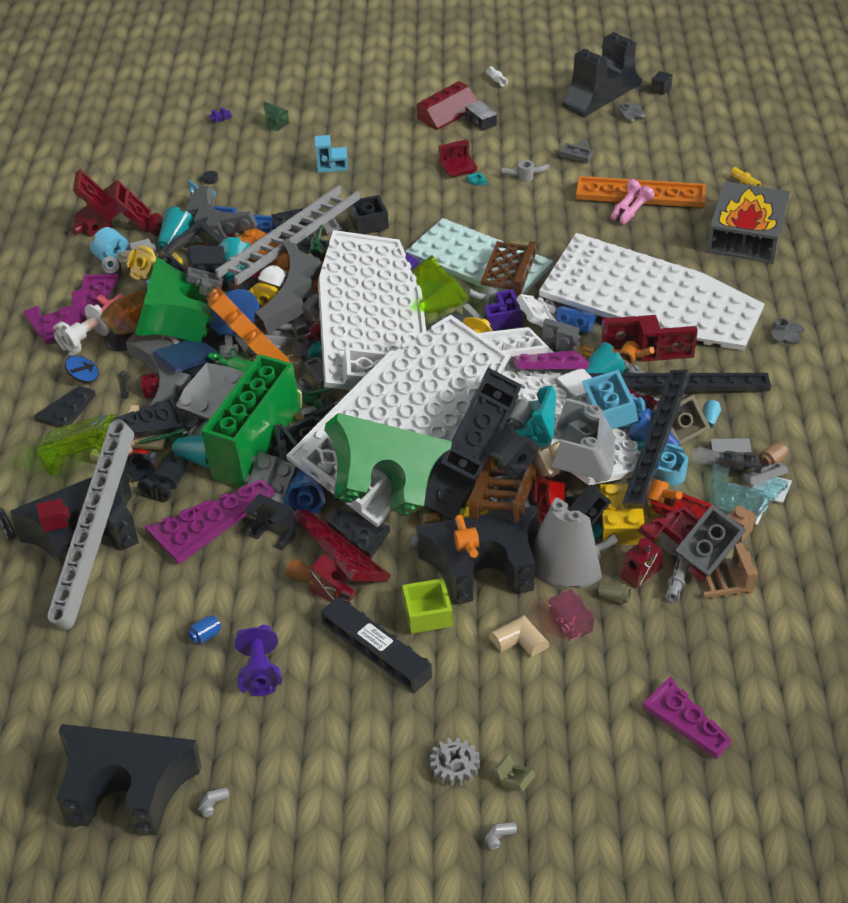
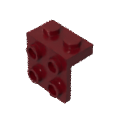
(455, 158)

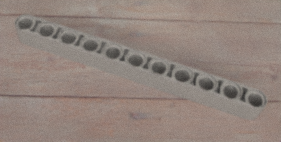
(90, 525)

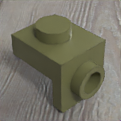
(513, 775)

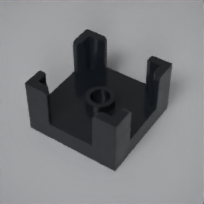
(272, 517)

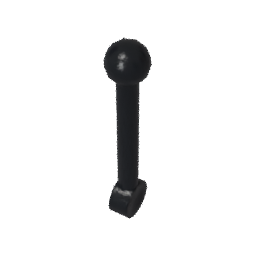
(125, 394)

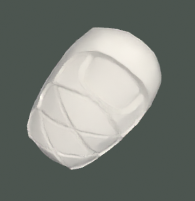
(273, 275)

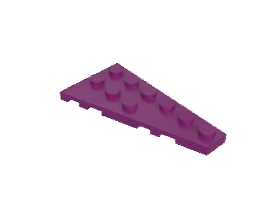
(204, 522)

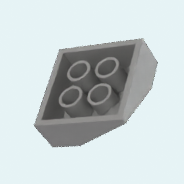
(208, 390)

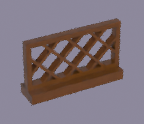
(522, 267)

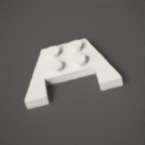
(537, 309)

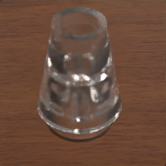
(704, 456)

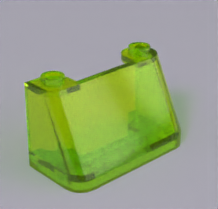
(437, 287)
(72, 440)

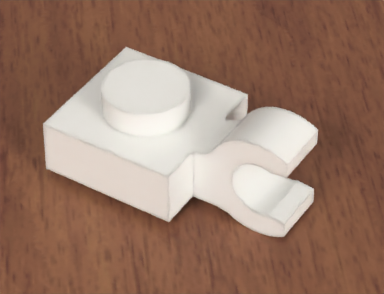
(225, 349)

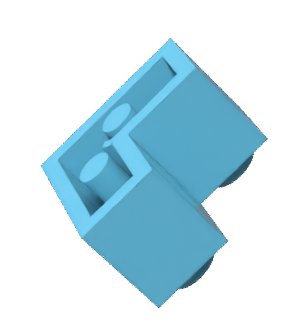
(330, 158)

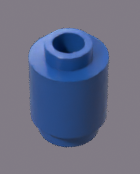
(204, 629)

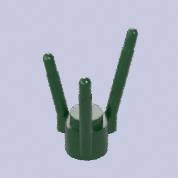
(316, 248)
(314, 394)
(179, 433)

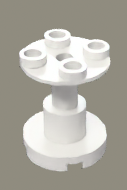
(70, 336)

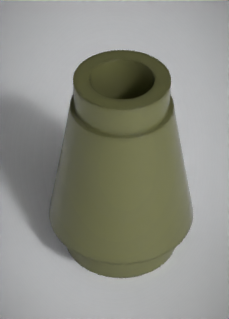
(615, 592)

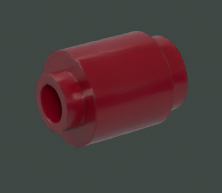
(155, 222)

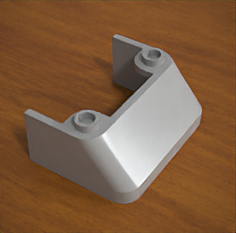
(592, 456)

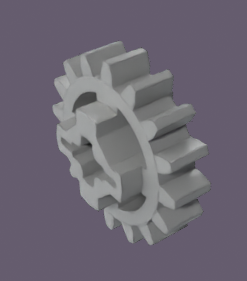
(454, 761)

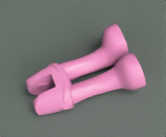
(634, 189)

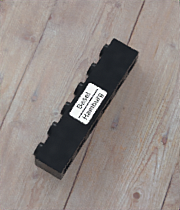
(377, 644)

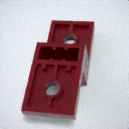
(111, 200)
(647, 333)

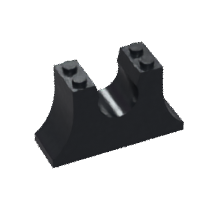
(602, 78)
(119, 526)
(502, 546)
(131, 762)

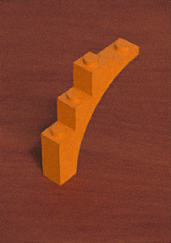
(243, 325)

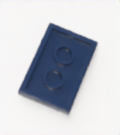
(184, 355)

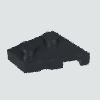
(280, 449)
(740, 461)

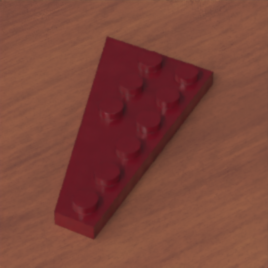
(343, 553)

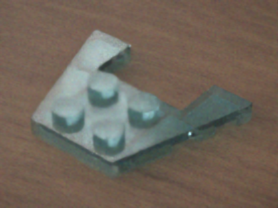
(730, 495)

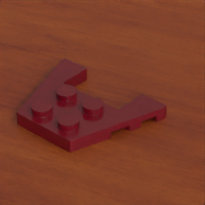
(676, 526)

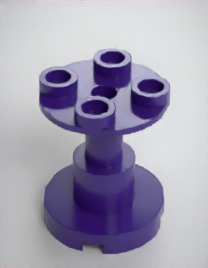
(258, 675)

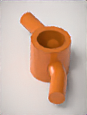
(632, 350)
(660, 490)
(466, 538)

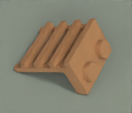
(740, 572)

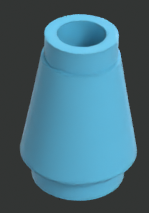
(711, 411)

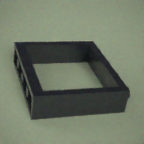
(206, 234)

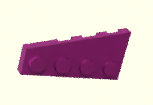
(97, 285)
(552, 360)
(682, 715)

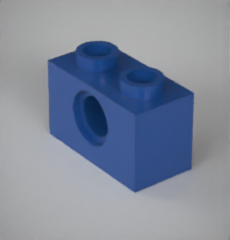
(576, 318)

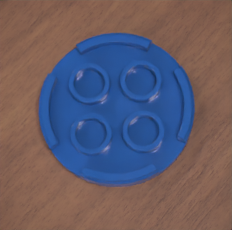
(244, 301)

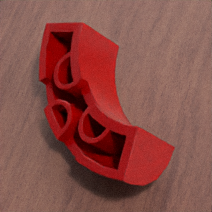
(544, 494)

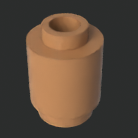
(774, 453)

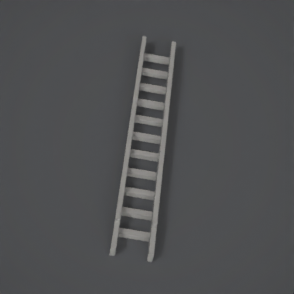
(263, 260)

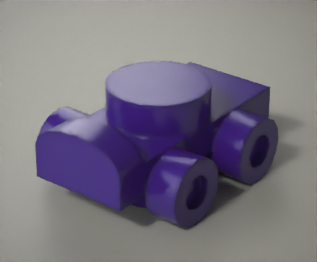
(221, 116)

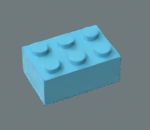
(612, 397)

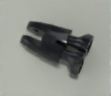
(163, 479)

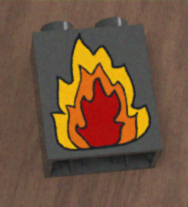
(748, 222)

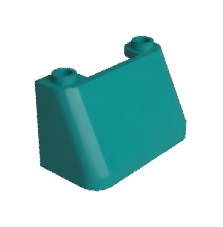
(542, 418)

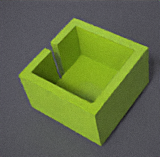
(427, 606)

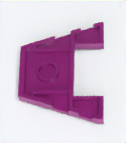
(68, 315)

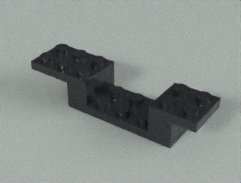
(466, 458)

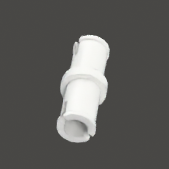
(497, 76)

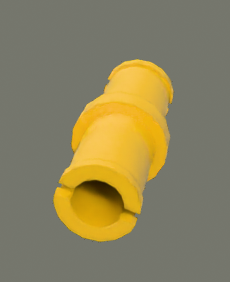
(744, 178)

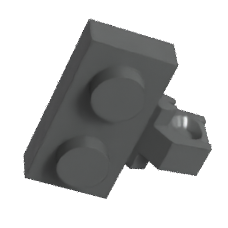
(577, 152)
(203, 279)

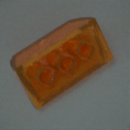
(124, 313)

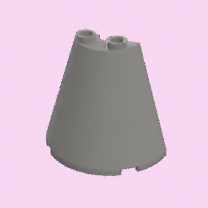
(566, 548)

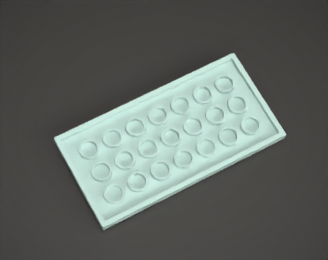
(467, 253)

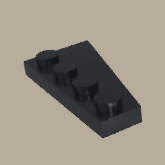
(155, 419)

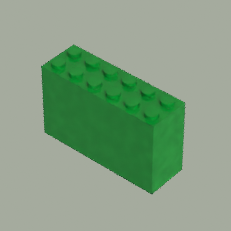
(248, 419)

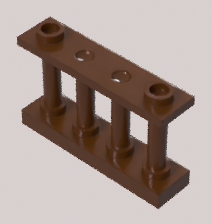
(487, 480)

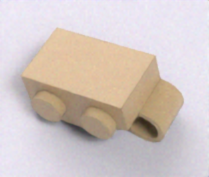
(544, 460)

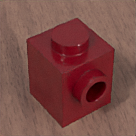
(53, 515)

